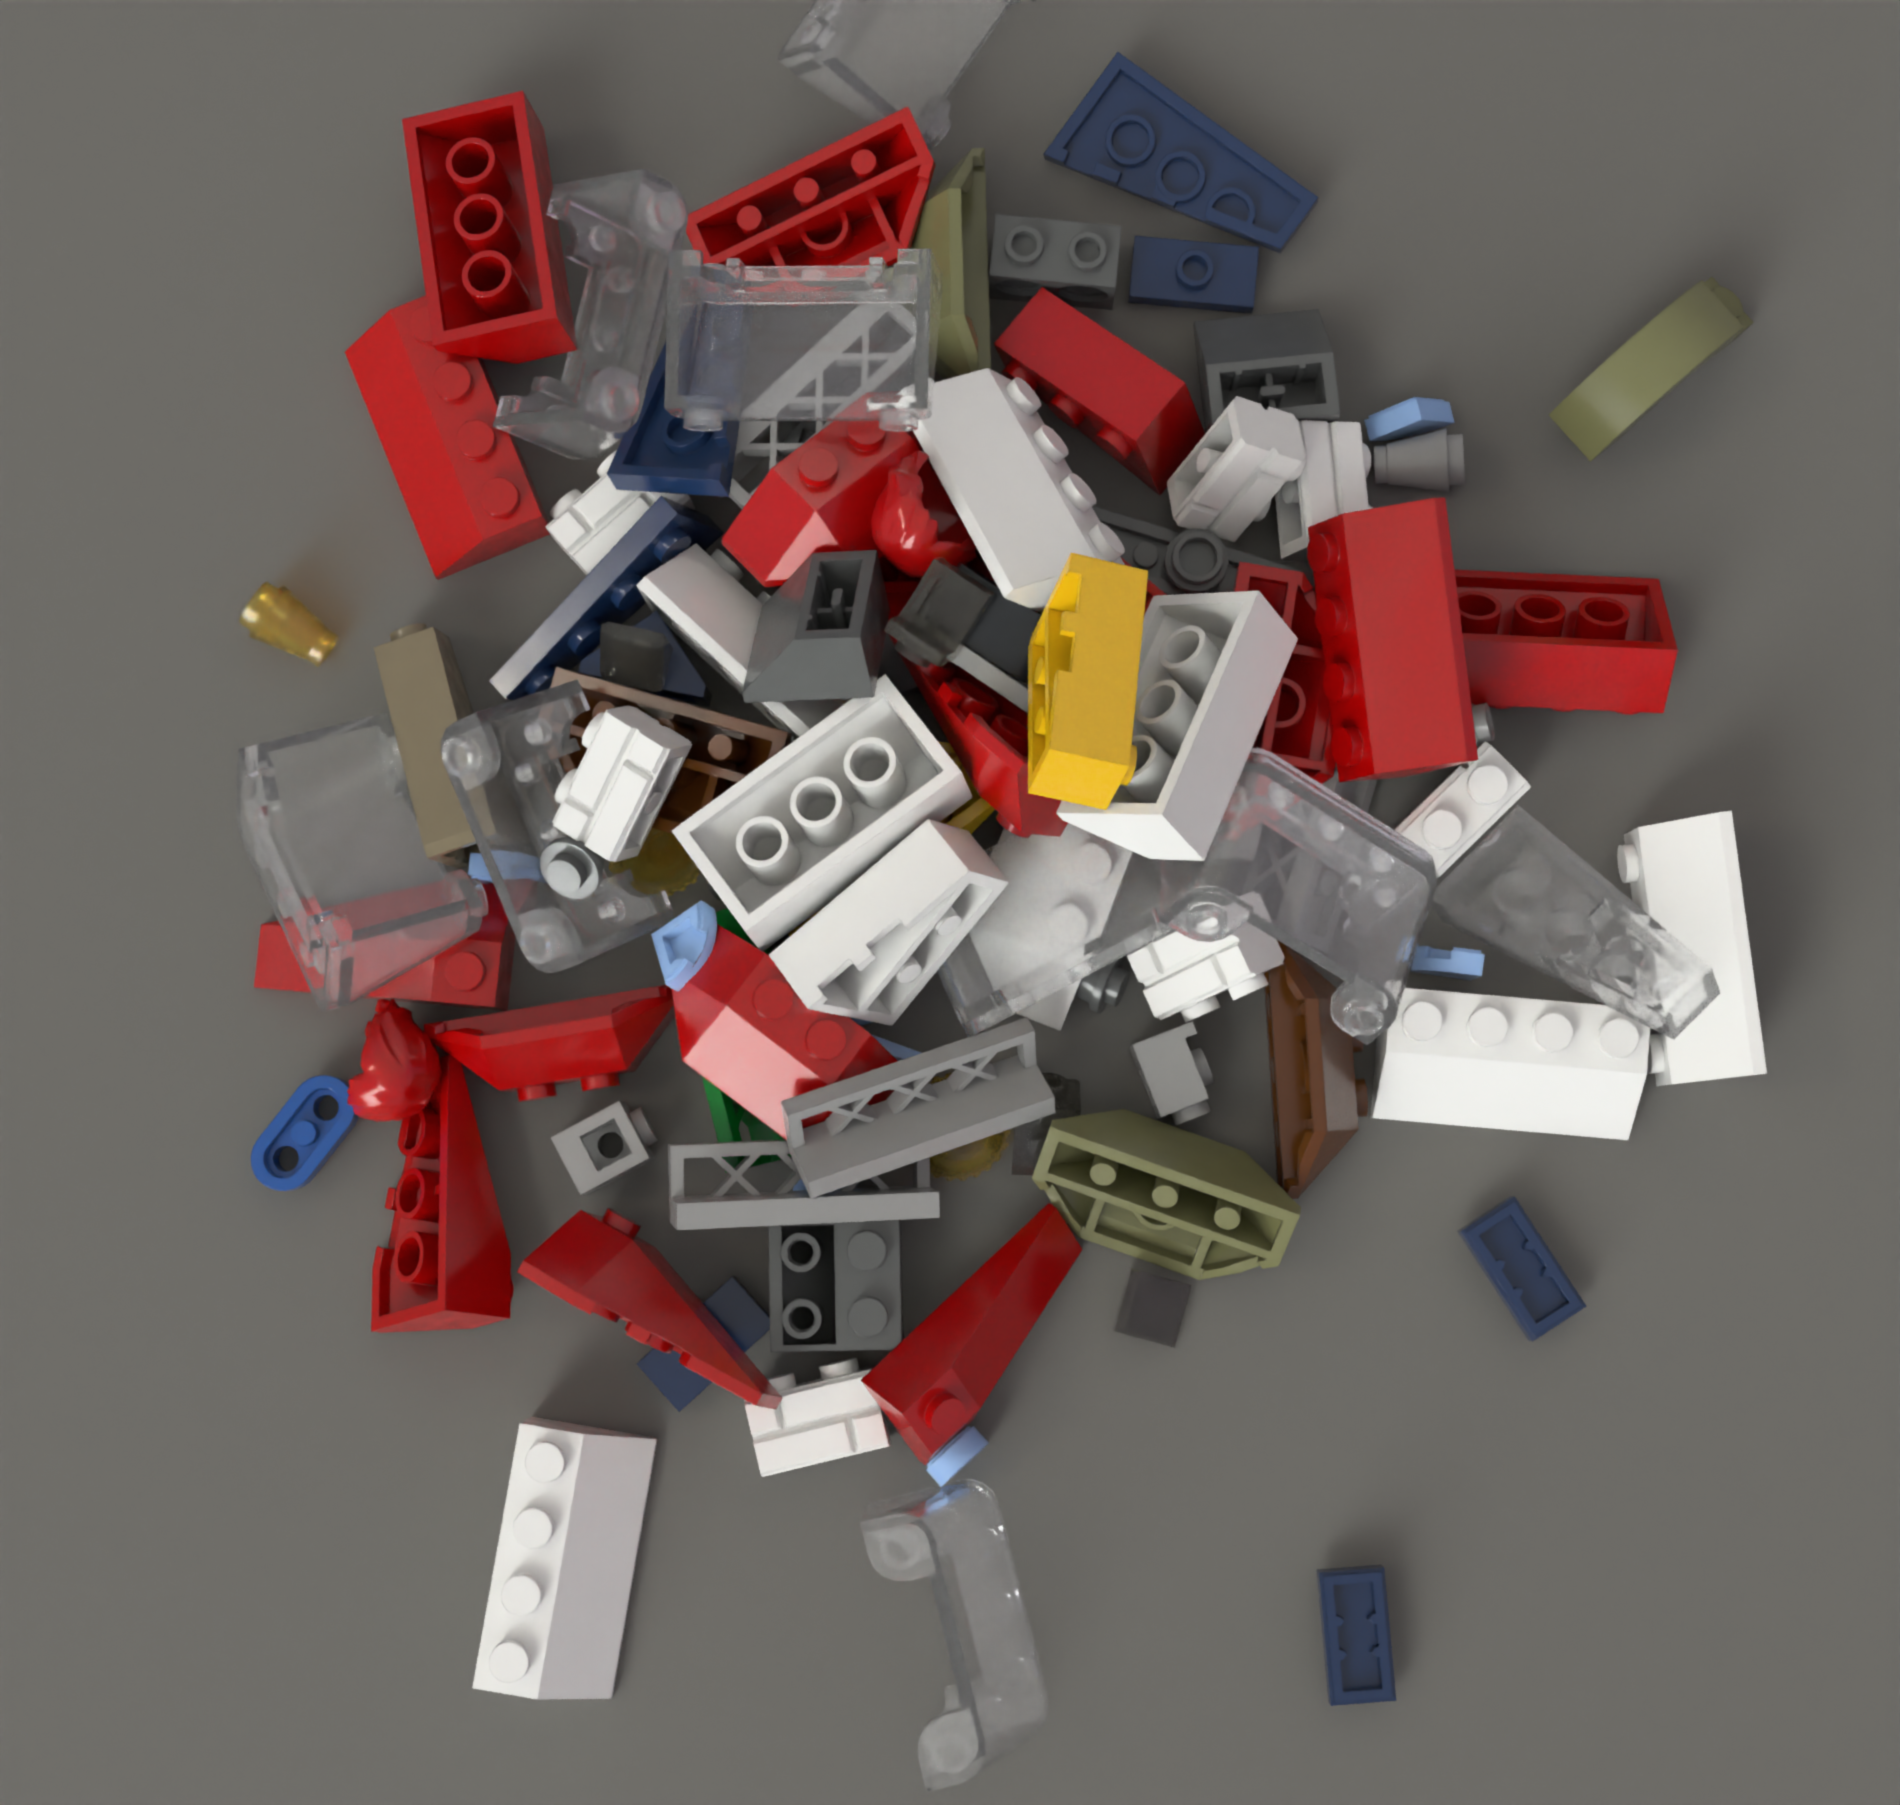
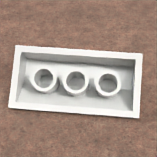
(1012, 484)
(719, 621)
(1198, 709)
(822, 813)
(1692, 886)
(1511, 1064)
(565, 1561)

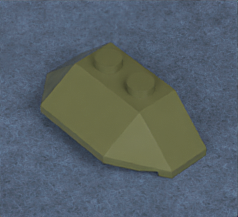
(956, 232)
(1164, 1194)

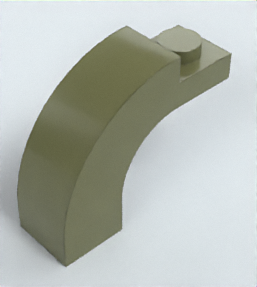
(1650, 366)

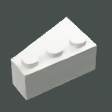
(892, 926)

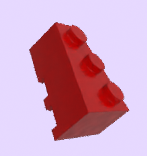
(1102, 388)

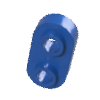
(304, 1130)

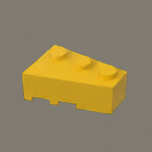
(1085, 682)

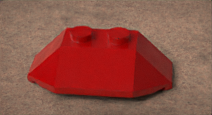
(828, 207)
(817, 499)
(1299, 715)
(759, 1040)
(559, 1041)

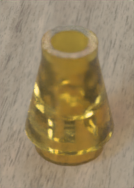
(287, 624)

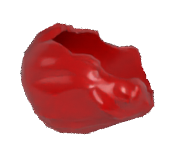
(918, 520)
(397, 1067)

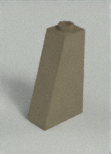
(423, 700)

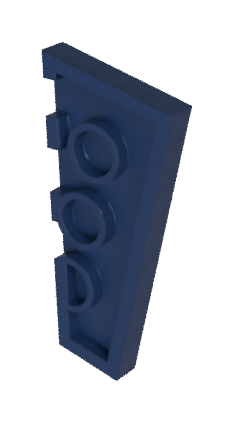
(1170, 153)
(669, 458)
(604, 596)

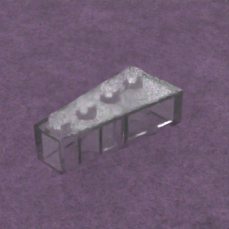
(1569, 922)

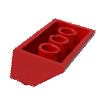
(485, 234)
(438, 432)
(1392, 641)
(1566, 641)

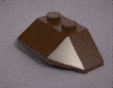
(720, 753)
(1310, 1074)

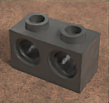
(1062, 256)

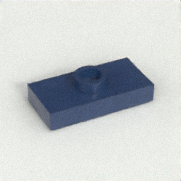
(1193, 274)
(1521, 1268)
(738, 1315)
(1356, 1635)

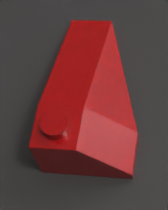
(990, 743)
(465, 975)
(447, 1236)
(614, 1273)
(959, 1352)

